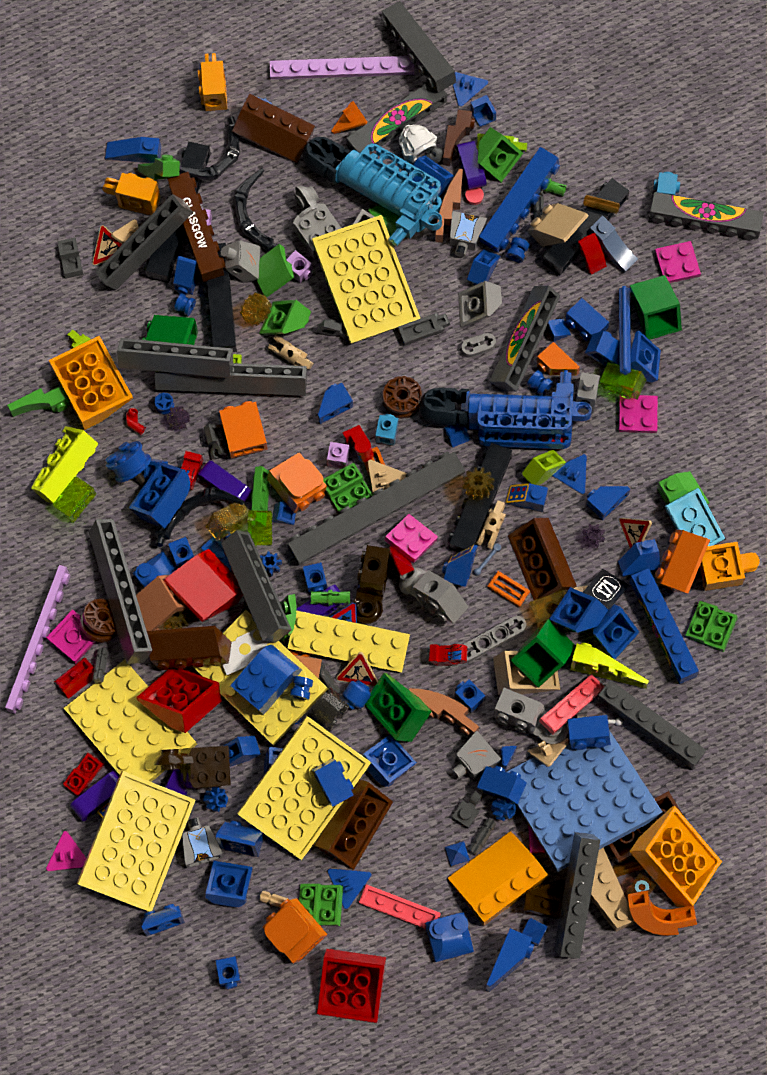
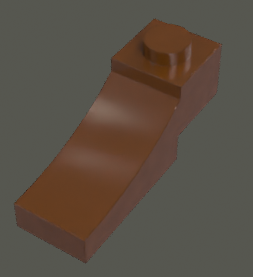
(455, 133)

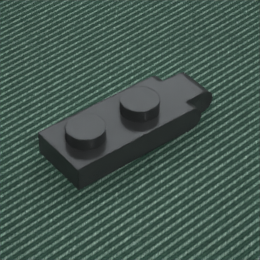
(423, 328)

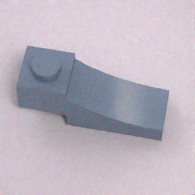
(612, 244)

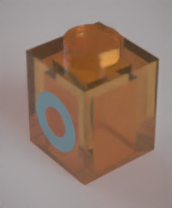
(640, 884)

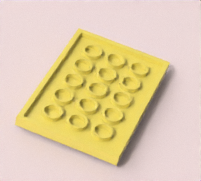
(365, 279)
(286, 709)
(123, 727)
(289, 799)
(136, 841)

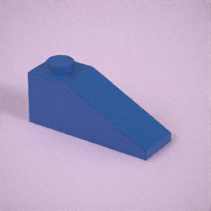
(134, 150)

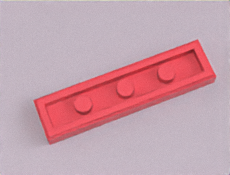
(571, 704)
(397, 907)

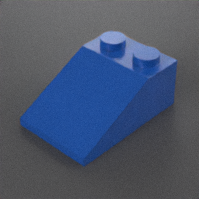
(240, 838)
(512, 954)

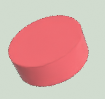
(474, 196)

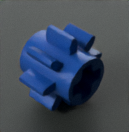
(269, 558)
(215, 799)
(503, 809)

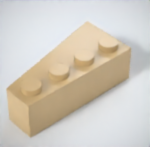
(609, 895)

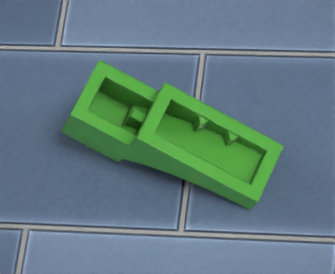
(161, 168)
(54, 400)

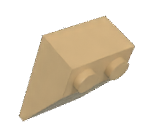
(556, 224)
(512, 678)

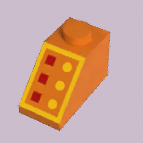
(555, 360)

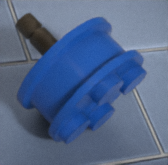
(129, 462)

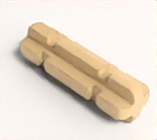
(274, 899)

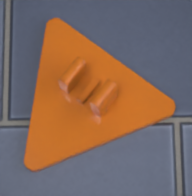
(350, 119)

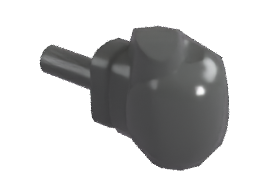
(436, 155)

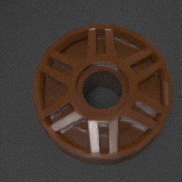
(402, 386)
(98, 621)

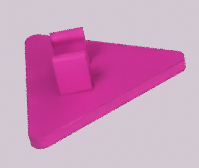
(66, 855)

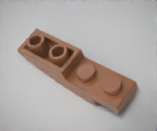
(453, 710)

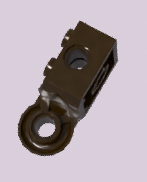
(372, 583)
(198, 765)

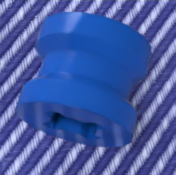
(185, 304)
(164, 399)

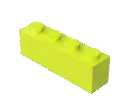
(64, 463)

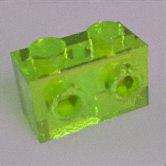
(626, 385)

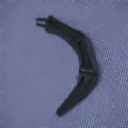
(230, 157)
(245, 223)
(204, 497)

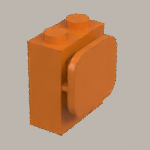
(243, 429)
(297, 482)
(293, 930)

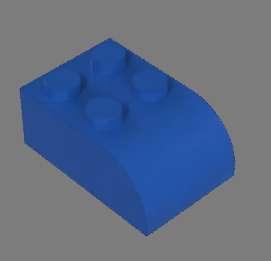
(161, 495)
(266, 678)

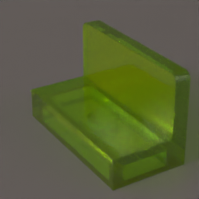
(74, 499)
(260, 527)

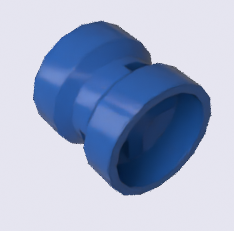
(517, 250)
(539, 382)
(301, 688)

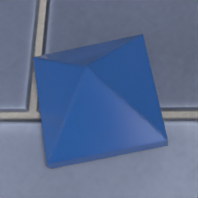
(457, 853)

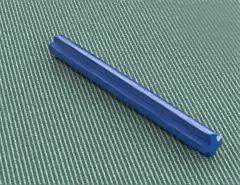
(624, 331)

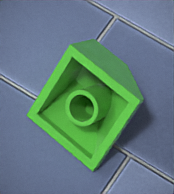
(497, 154)
(285, 317)
(677, 486)

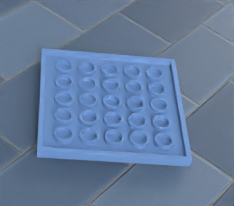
(584, 793)

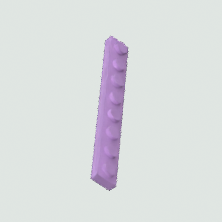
(341, 67)
(35, 646)

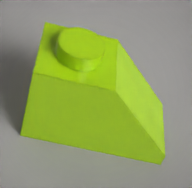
(543, 467)

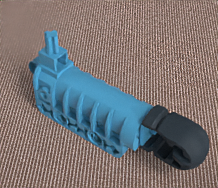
(380, 183)

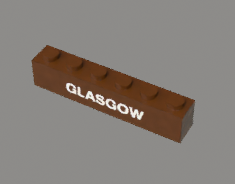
(196, 228)

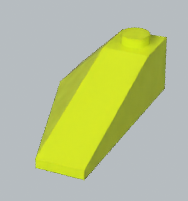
(594, 662)

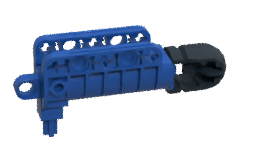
(509, 414)

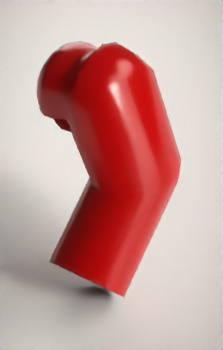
(132, 421)

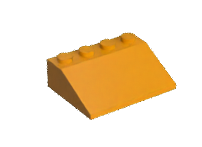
(91, 382)
(676, 857)
(498, 878)

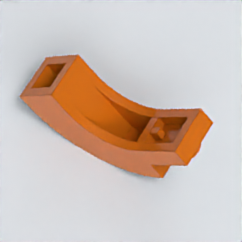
(659, 920)

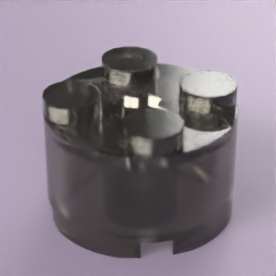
(328, 709)

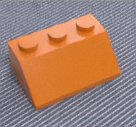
(681, 561)

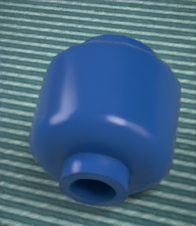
(356, 694)

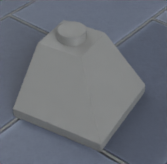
(479, 302)

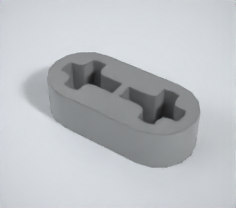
(479, 349)

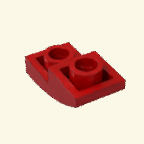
(593, 253)
(83, 774)

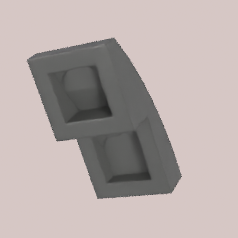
(70, 258)

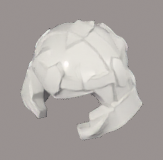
(415, 140)

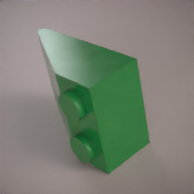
(397, 708)

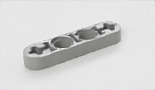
(493, 640)

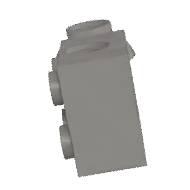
(314, 220)
(435, 593)
(528, 718)

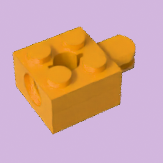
(212, 84)
(134, 192)
(725, 566)

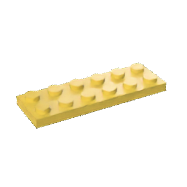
(346, 639)

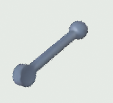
(497, 547)

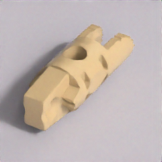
(298, 358)
(494, 516)

